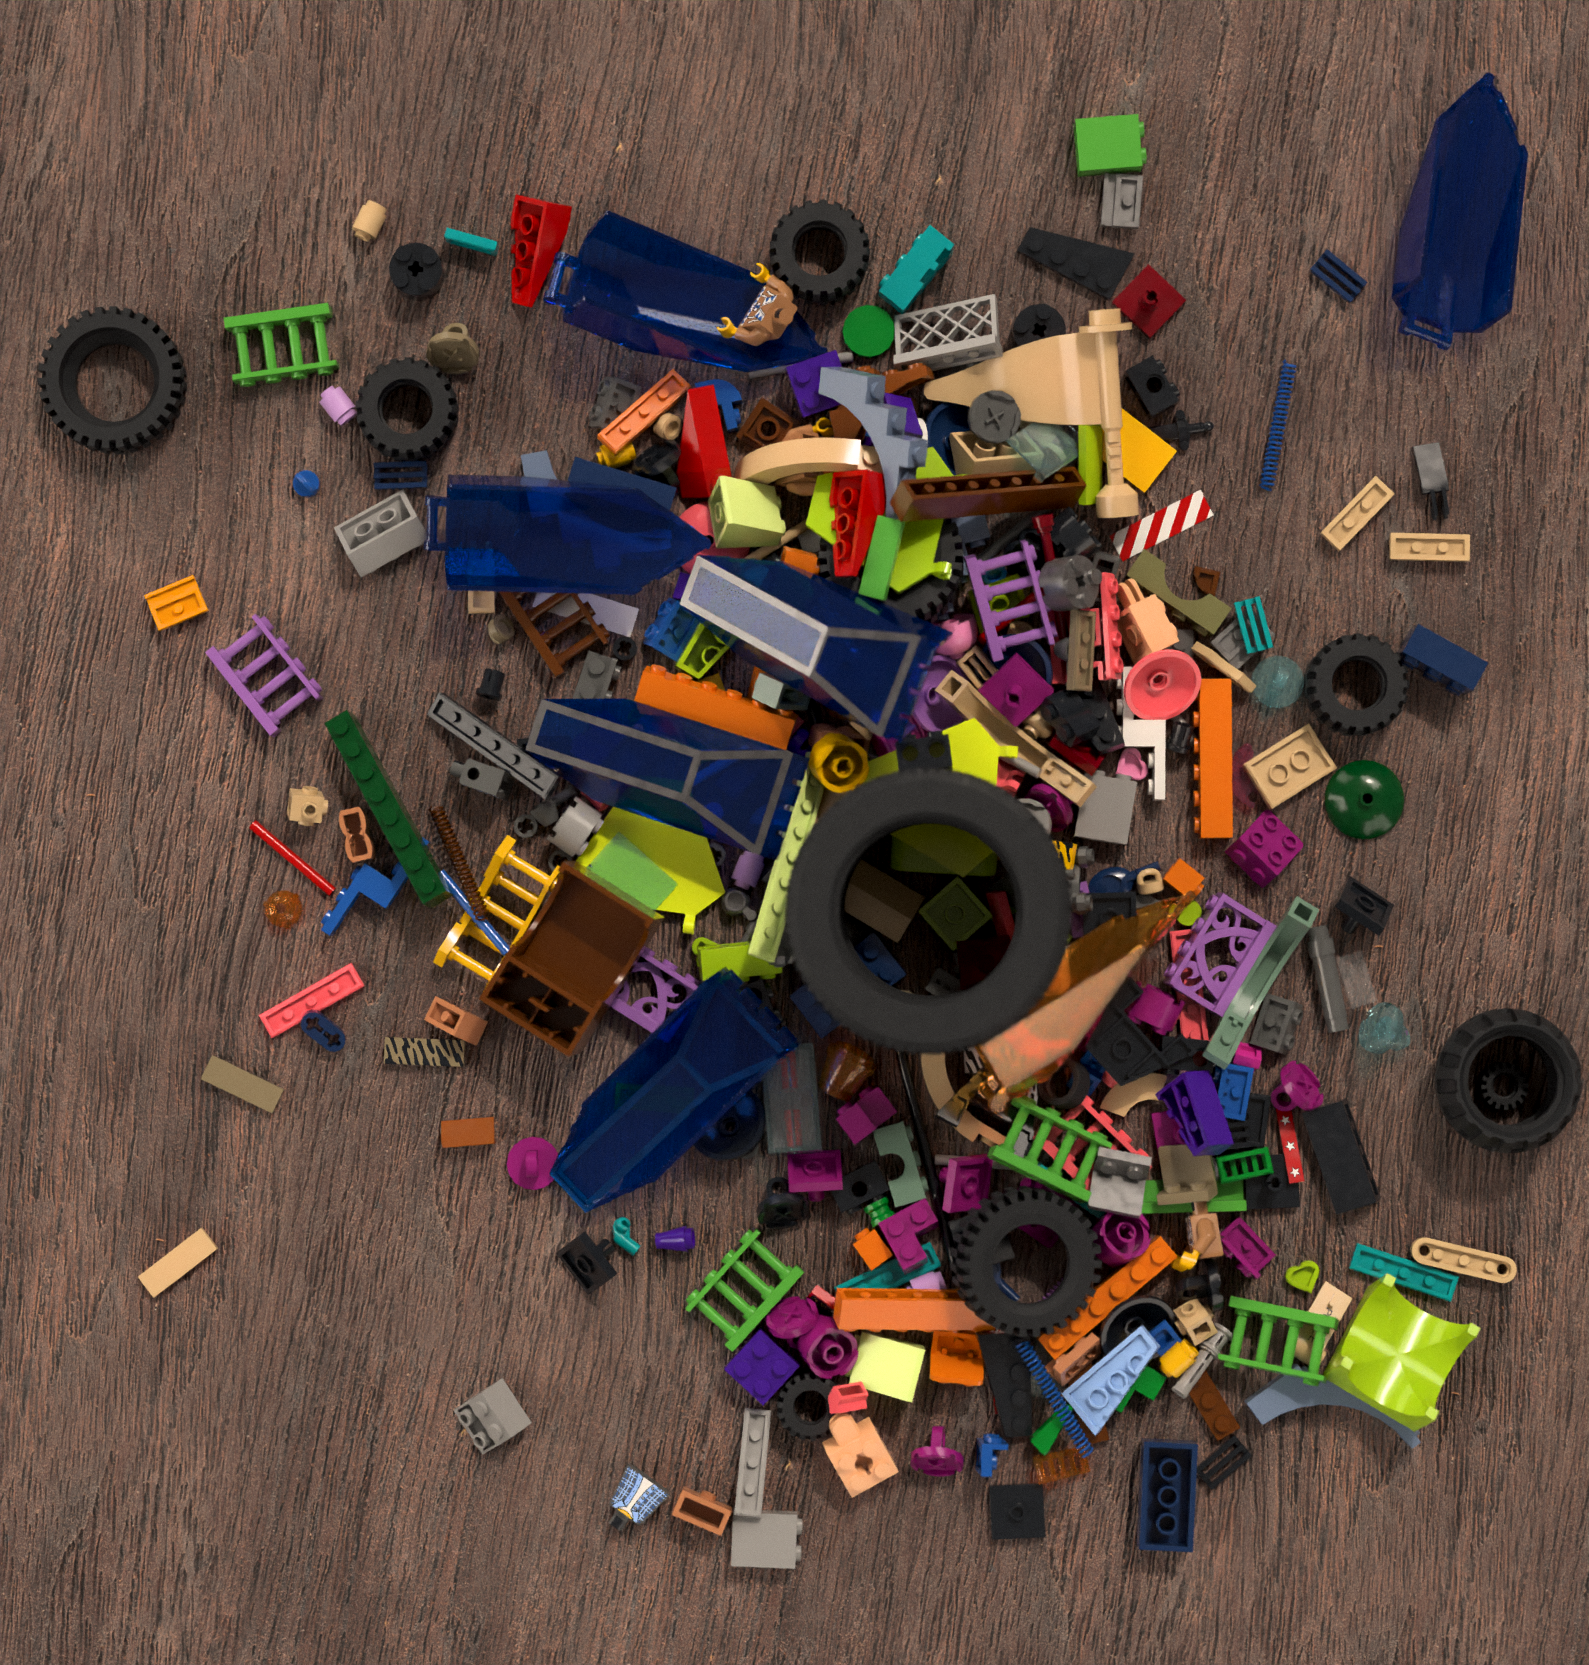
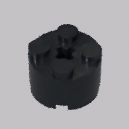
(426, 282)
(1040, 317)
(1072, 536)

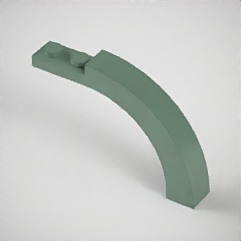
(1274, 955)

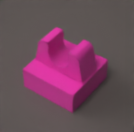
(1248, 1056)

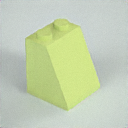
(745, 514)
(887, 1365)

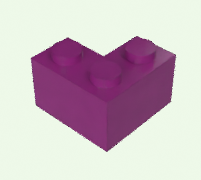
(865, 1114)
(902, 1233)

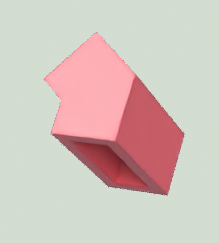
(847, 1398)

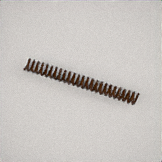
(458, 862)

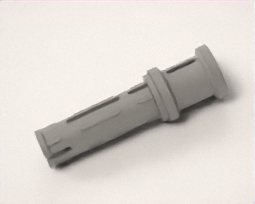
(1208, 1351)

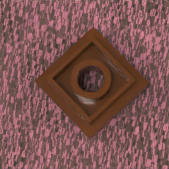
(766, 413)

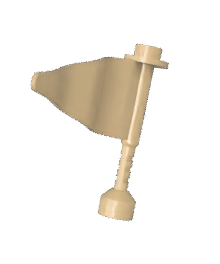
(1062, 383)

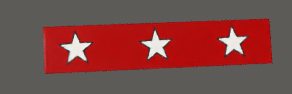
(1290, 1146)

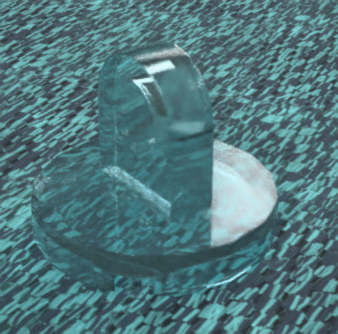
(1277, 682)
(1384, 1029)

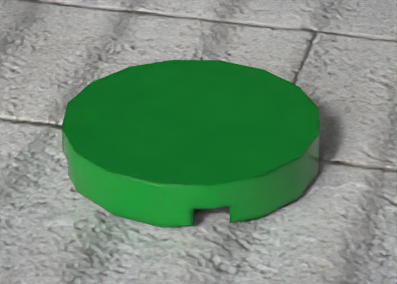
(868, 331)

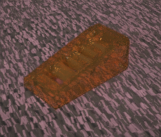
(1039, 1469)

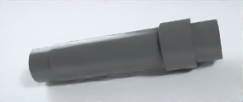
(1322, 951)

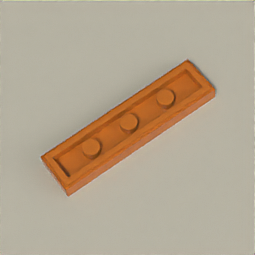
(644, 412)

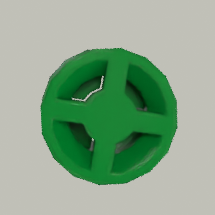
(879, 1211)

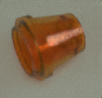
(845, 1070)

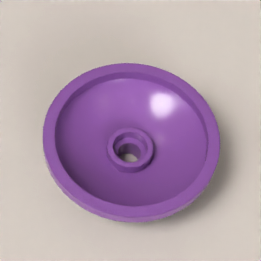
(931, 709)

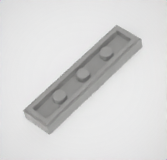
(752, 1463)

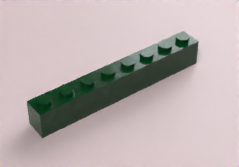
(389, 809)

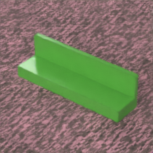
(1229, 1198)

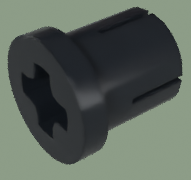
(491, 685)
(1180, 737)

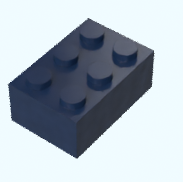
(1441, 660)

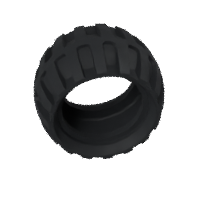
(1562, 1077)

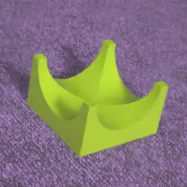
(1397, 1355)

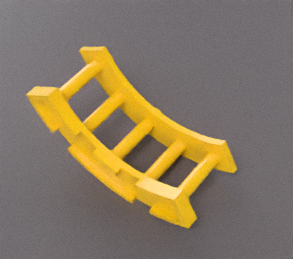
(495, 876)

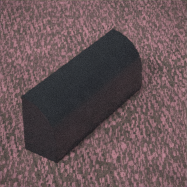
(1341, 1156)

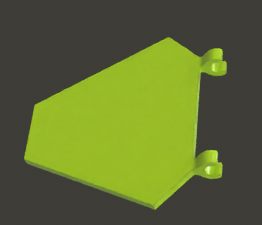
(918, 539)

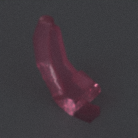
(1241, 782)

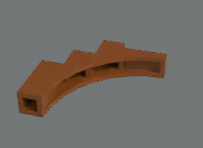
(845, 422)

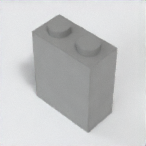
(1107, 810)
(767, 1540)

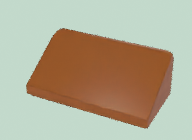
(468, 1132)

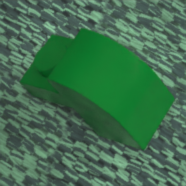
(1147, 1383)

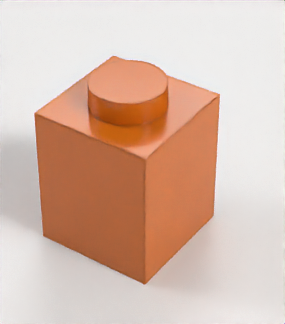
(1183, 878)
(871, 1247)

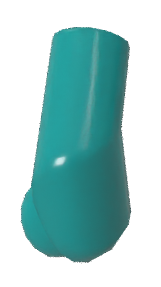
(621, 1235)

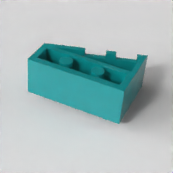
(916, 269)

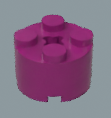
(1155, 1008)
(1120, 1238)
(828, 1349)

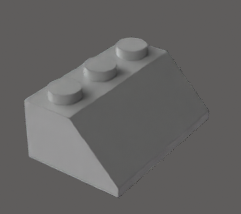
(381, 533)

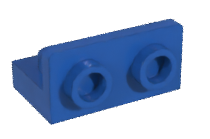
(671, 629)
(1233, 1089)
(985, 1457)

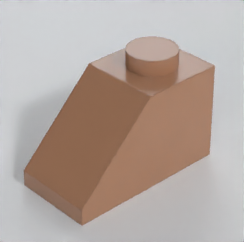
(456, 1021)

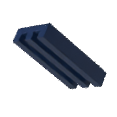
(1344, 268)
(398, 465)

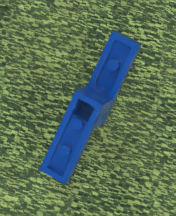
(370, 883)

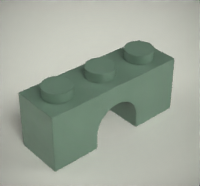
(909, 1185)

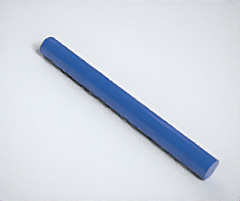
(484, 925)

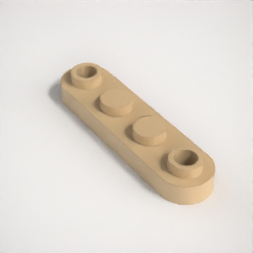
(1463, 1260)

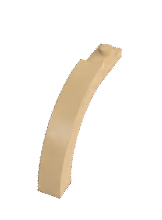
(806, 456)
(1055, 772)
(941, 1092)

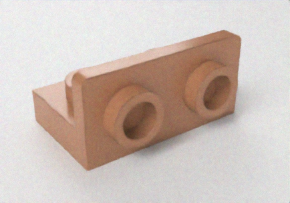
(1074, 1359)

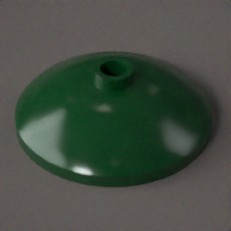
(1345, 801)

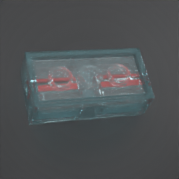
(793, 1105)

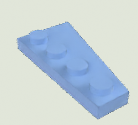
(1108, 1381)

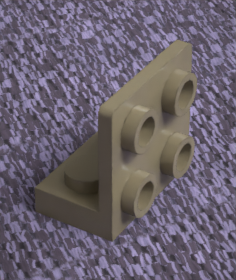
(1185, 1176)

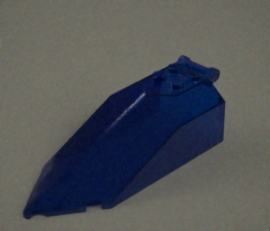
(1463, 221)
(667, 299)
(555, 536)

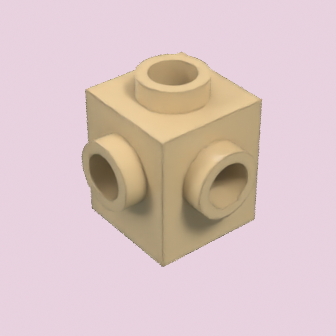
(306, 805)
(1195, 1321)

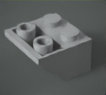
(492, 1416)

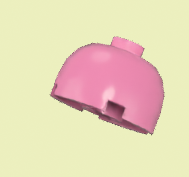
(963, 638)

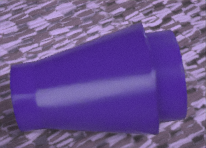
(676, 1239)

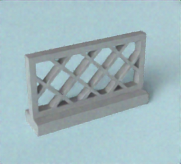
(948, 352)

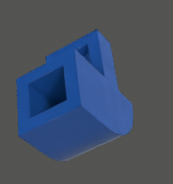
(727, 397)

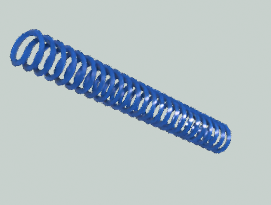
(1267, 462)
(1057, 1397)

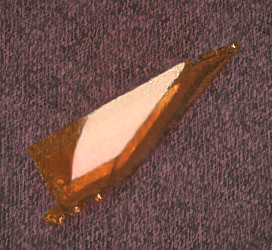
(1085, 985)

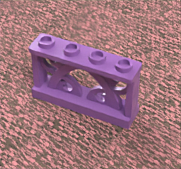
(1235, 975)
(653, 1020)

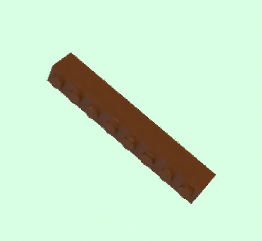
(985, 494)

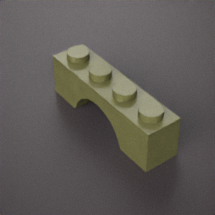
(1204, 613)

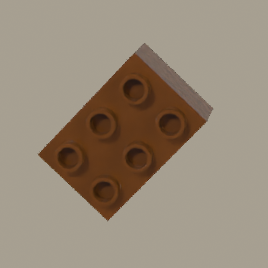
(572, 959)

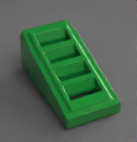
(1268, 1169)
(1047, 1433)

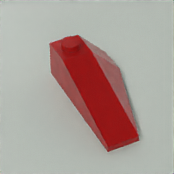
(538, 236)
(702, 445)
(857, 502)

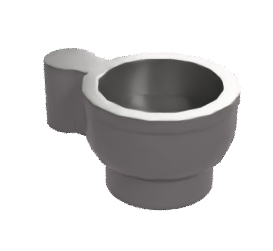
(737, 902)

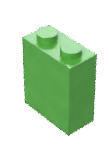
(1109, 145)

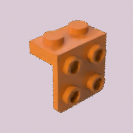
(956, 1358)

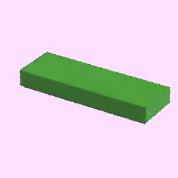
(881, 557)

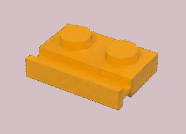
(176, 603)

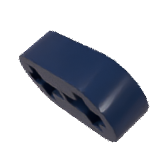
(327, 1025)

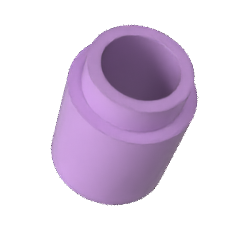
(338, 405)
(748, 870)
(928, 1281)

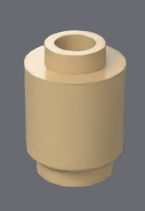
(369, 221)

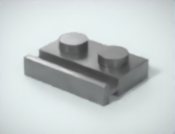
(1121, 201)
(1230, 642)

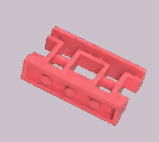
(1106, 635)

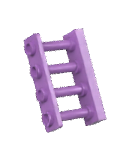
(991, 619)
(239, 678)

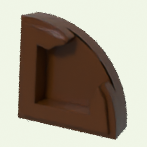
(1206, 580)

